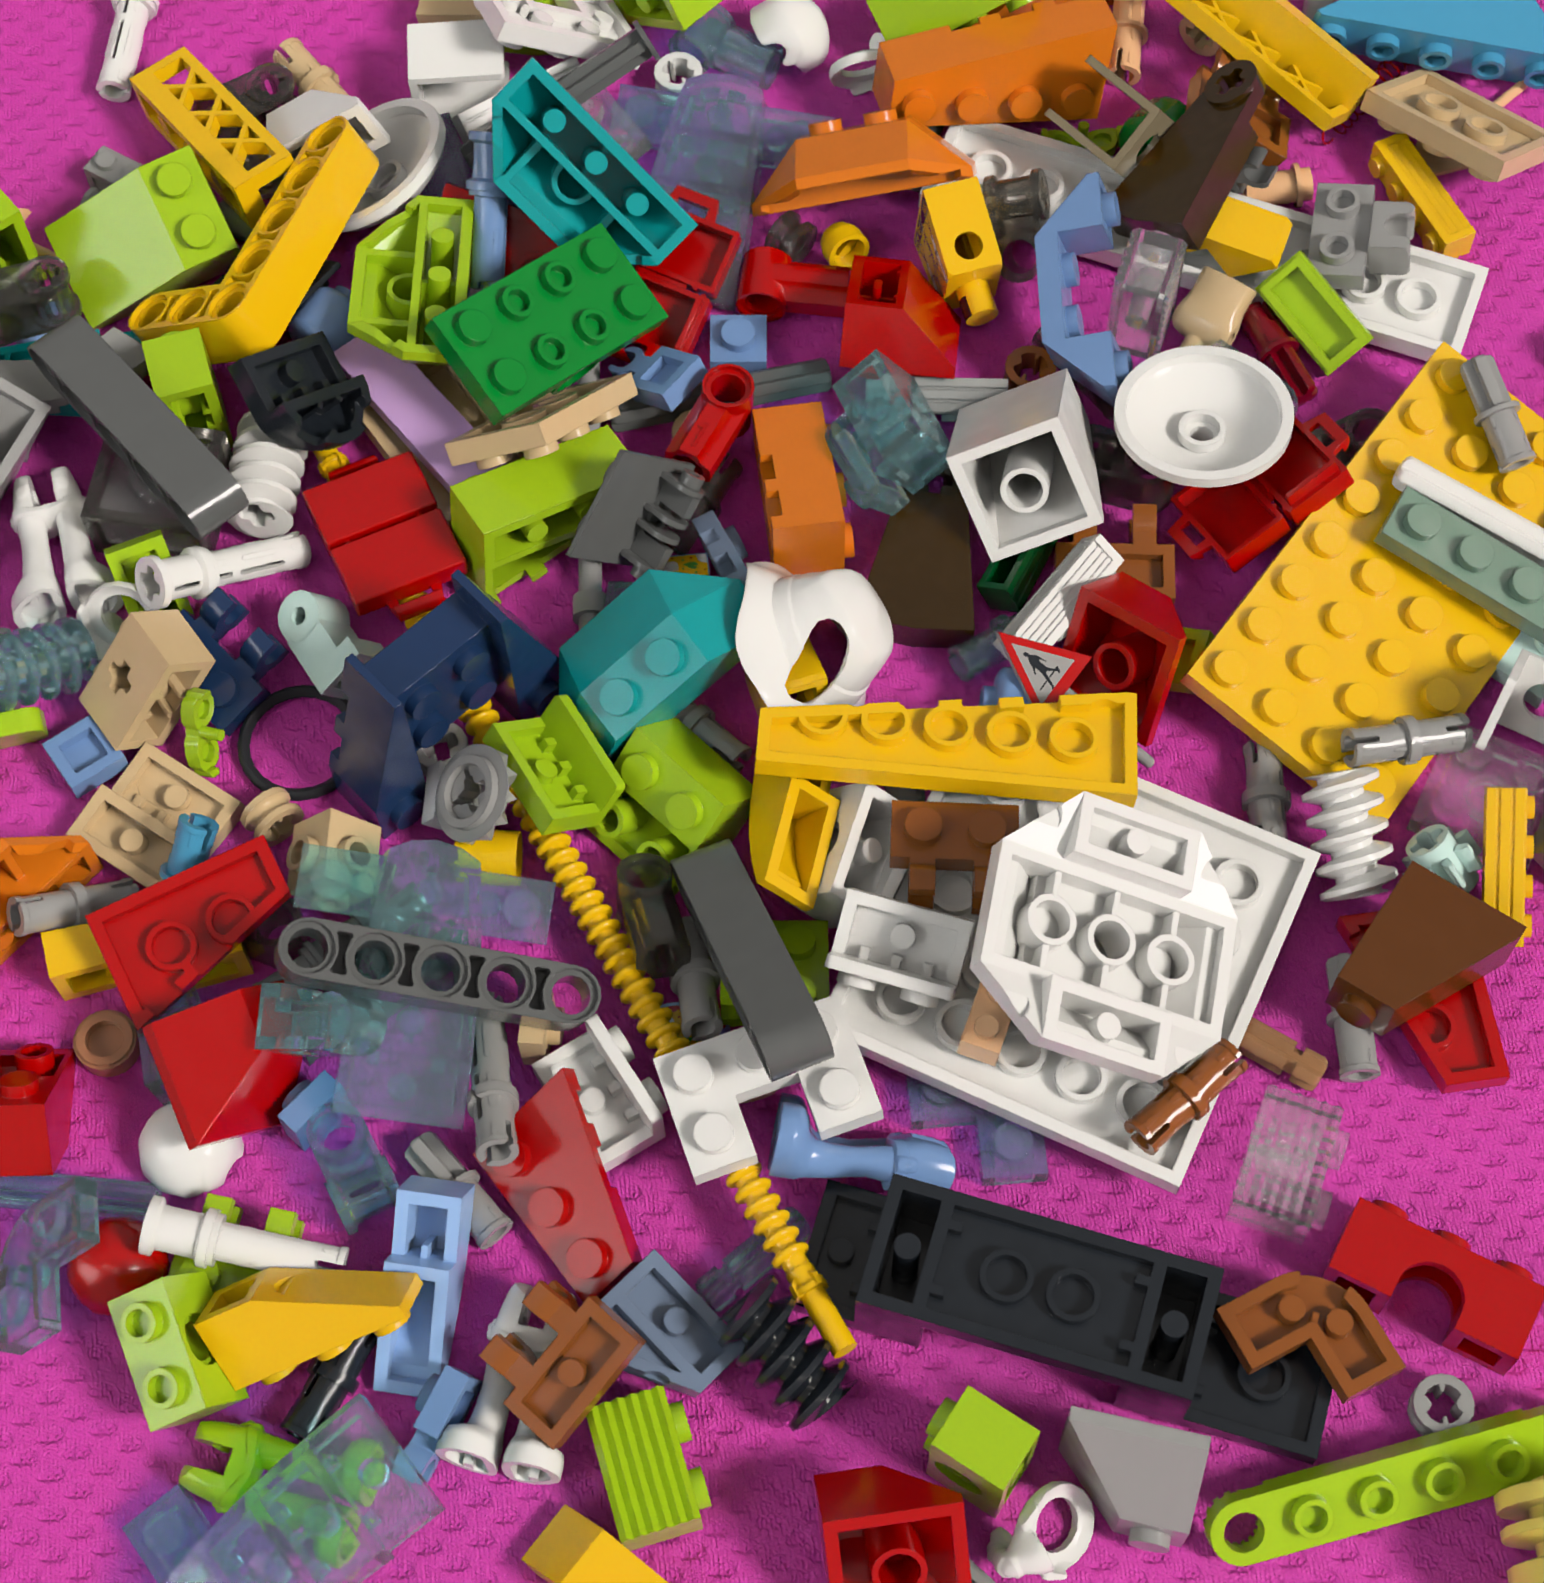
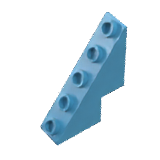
(1458, 36)

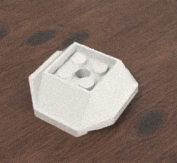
(1149, 903)

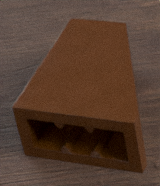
(1420, 951)

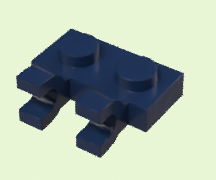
(231, 679)

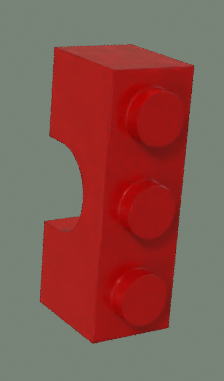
(1488, 1300)

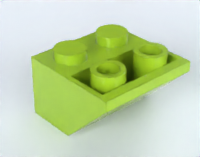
(674, 795)

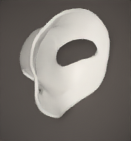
(784, 609)

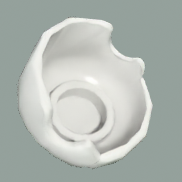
(795, 26)
(173, 1167)

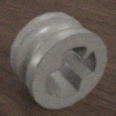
(1440, 1383)

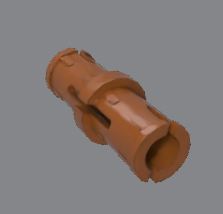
(1185, 1096)

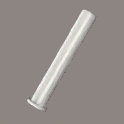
(1472, 507)

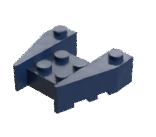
(421, 686)

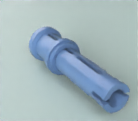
(489, 214)

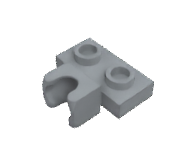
(1359, 232)

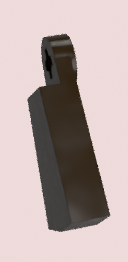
(1197, 160)
(926, 569)

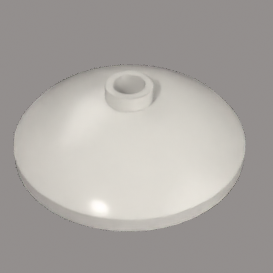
(404, 163)
(1203, 416)

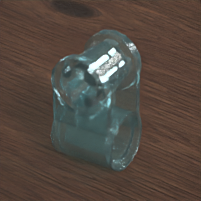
(357, 1175)

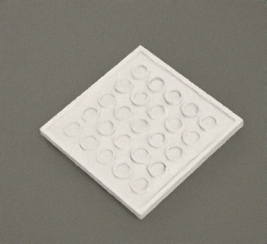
(1057, 1093)

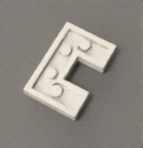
(562, 30)
(717, 1074)

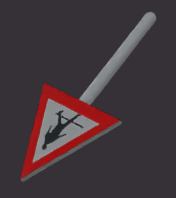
(1048, 672)

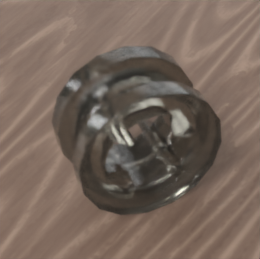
(792, 236)

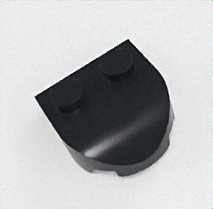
(302, 394)

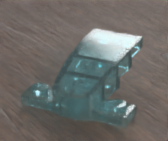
(716, 143)
(428, 893)
(313, 1518)

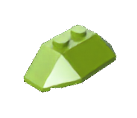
(410, 274)

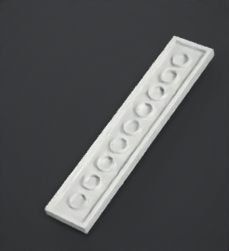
(1400, 311)

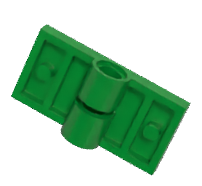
(546, 324)

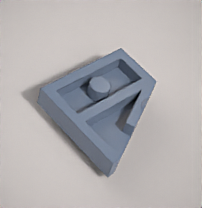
(723, 546)
(676, 1325)

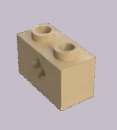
(145, 677)

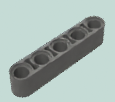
(138, 426)
(752, 960)
(468, 963)

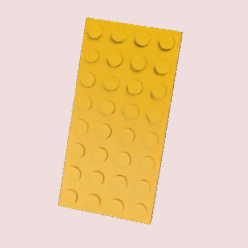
(1350, 629)

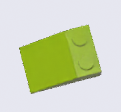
(144, 238)

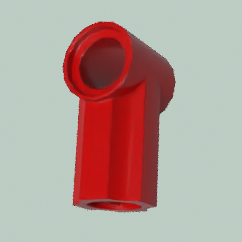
(776, 285)
(713, 424)

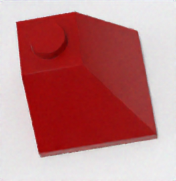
(1132, 644)
(215, 1074)
(890, 1528)

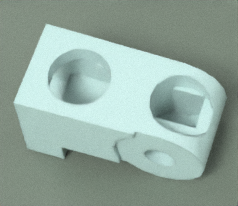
(322, 638)

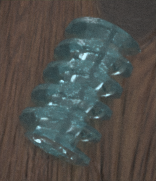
(44, 661)

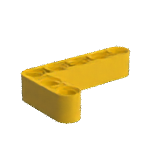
(279, 256)

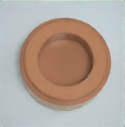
(106, 1043)

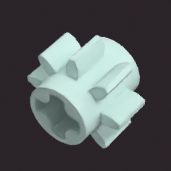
(1446, 855)

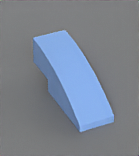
(432, 1241)

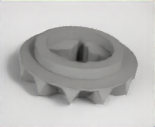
(459, 787)

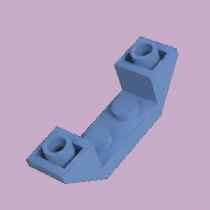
(1078, 228)

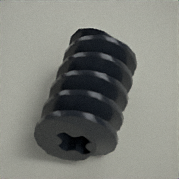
(784, 1353)

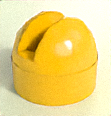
(842, 242)

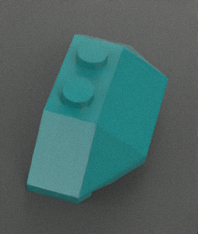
(575, 174)
(651, 652)

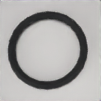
(249, 724)

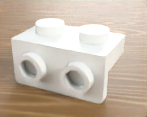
(899, 947)
(612, 1096)

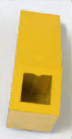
(294, 1314)

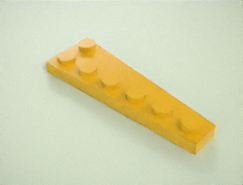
(957, 748)

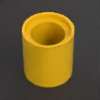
(501, 854)

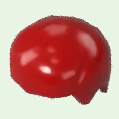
(114, 1265)

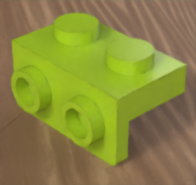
(559, 768)

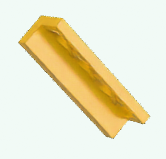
(1289, 53)
(221, 158)

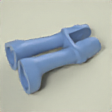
(800, 1153)

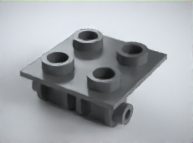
(632, 509)

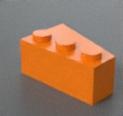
(800, 489)

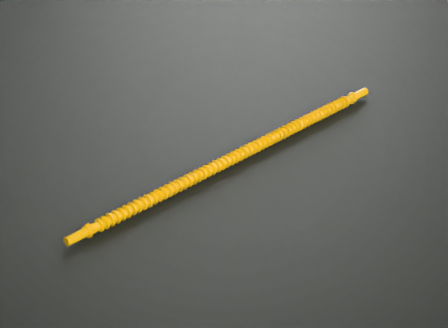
(805, 1282)

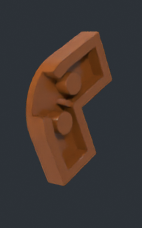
(1314, 1313)

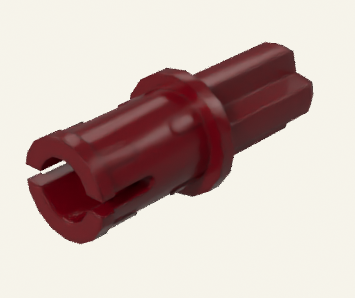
(1277, 350)

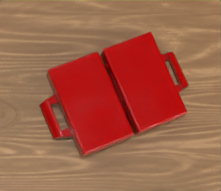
(695, 264)
(1240, 518)
(385, 535)

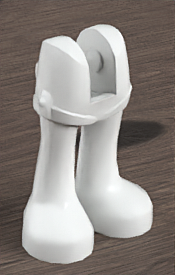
(38, 592)
(479, 1442)

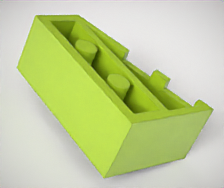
(528, 509)

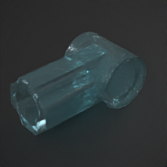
(729, 48)

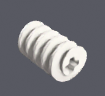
(269, 479)
(1349, 833)

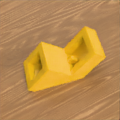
(1246, 238)
(583, 1552)

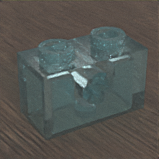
(893, 421)

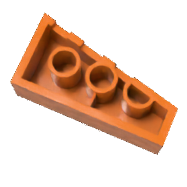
(1000, 67)

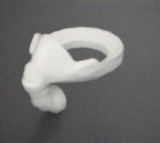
(860, 80)
(105, 626)
(1025, 1553)

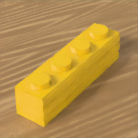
(1412, 180)
(1506, 851)

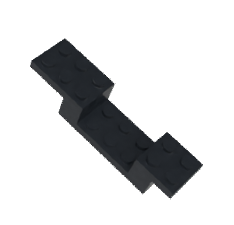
(1061, 1301)

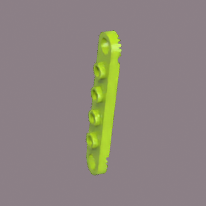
(1381, 1487)

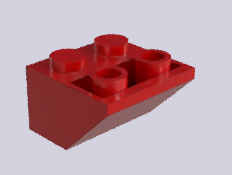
(899, 315)
(35, 1108)

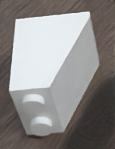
(1027, 466)

